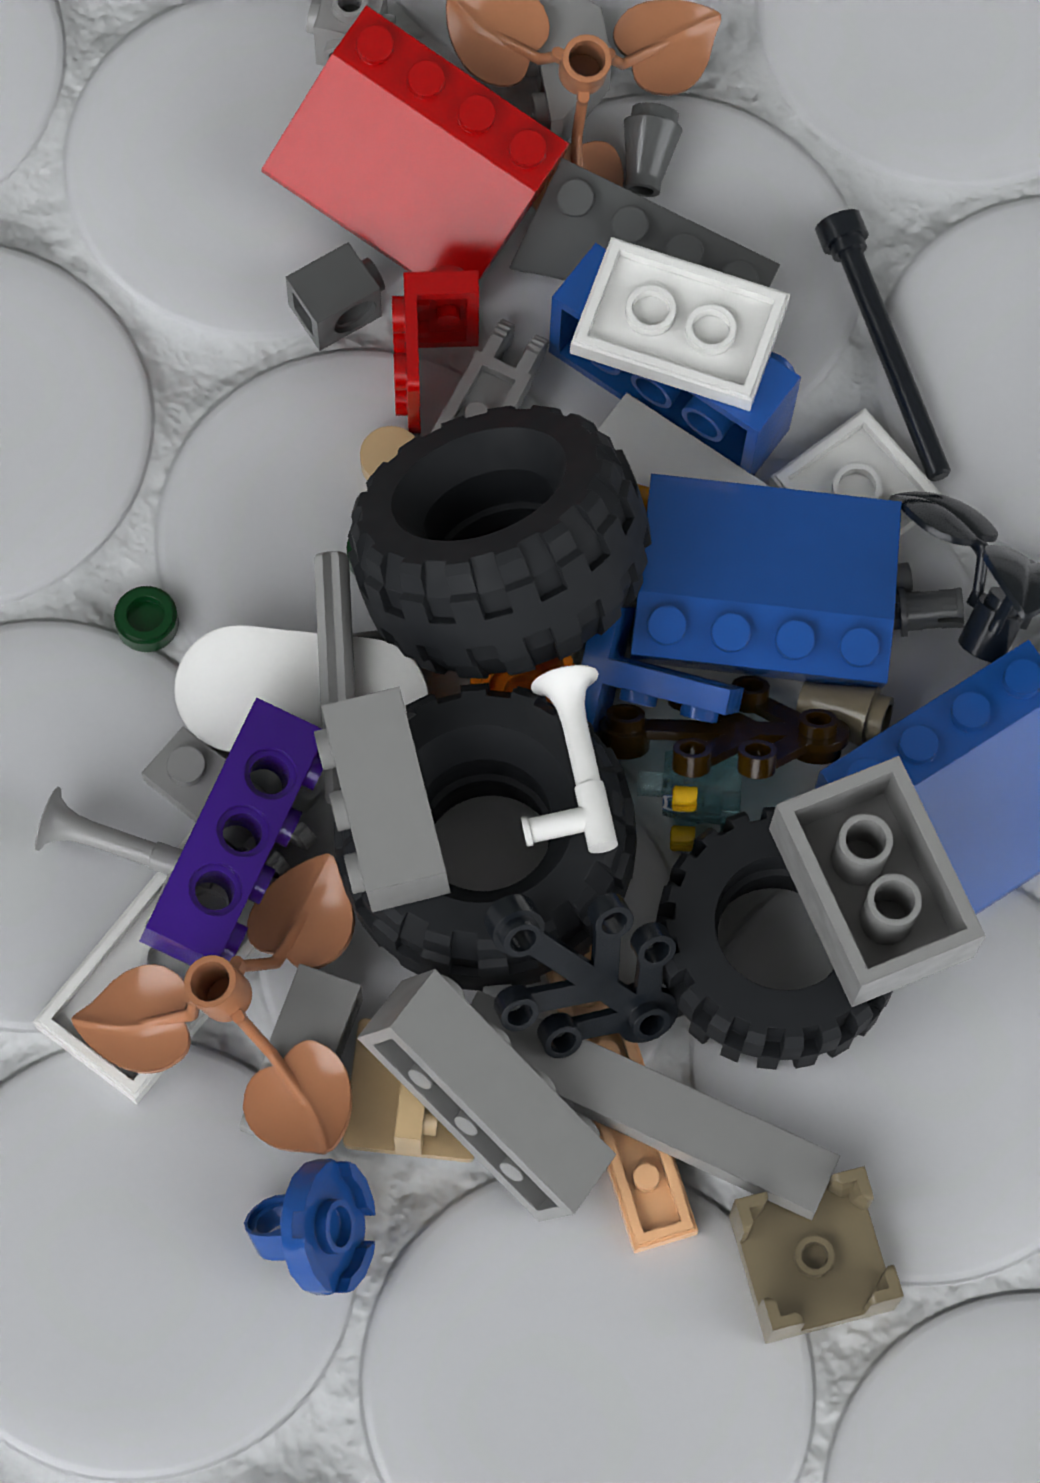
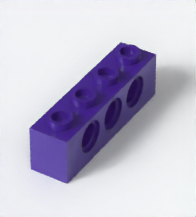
(266, 741)

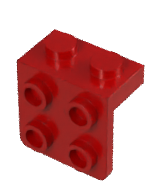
(435, 312)

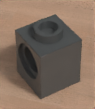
(335, 295)

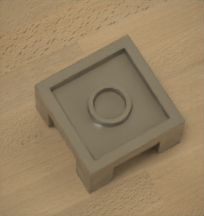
(815, 1270)

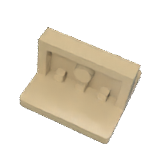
(390, 1117)

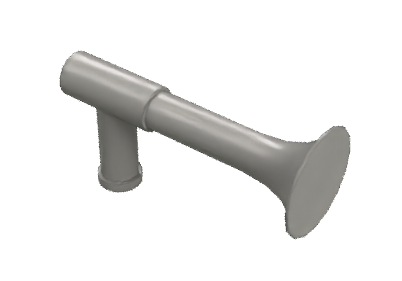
(64, 824)

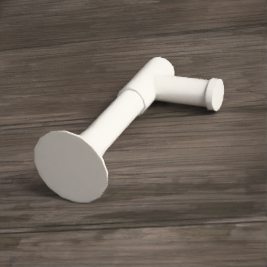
(567, 692)

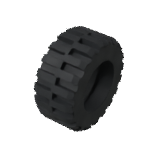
(712, 992)

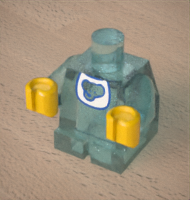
(693, 799)

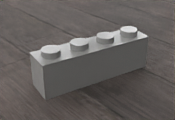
(487, 1095)

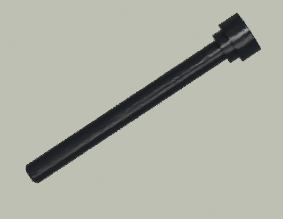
(844, 238)

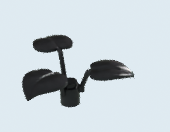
(1005, 608)

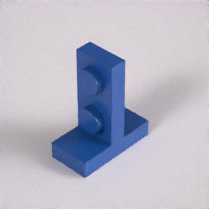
(645, 682)

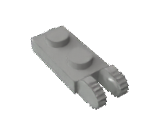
(492, 382)
(185, 776)

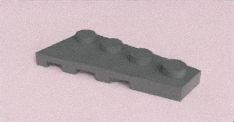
(591, 209)

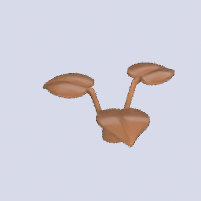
(661, 41)
(143, 1013)

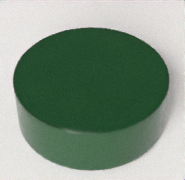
(146, 619)

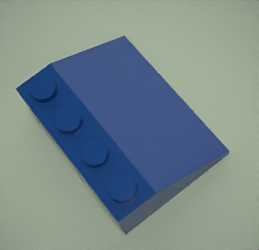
(768, 582)
(974, 771)

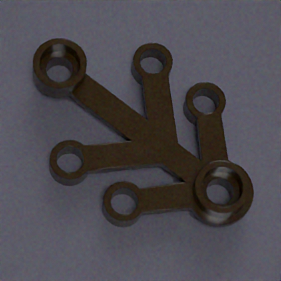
(807, 736)

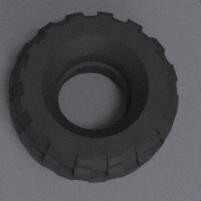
(499, 541)
(516, 750)

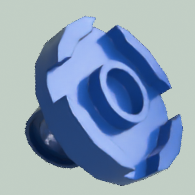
(319, 1227)

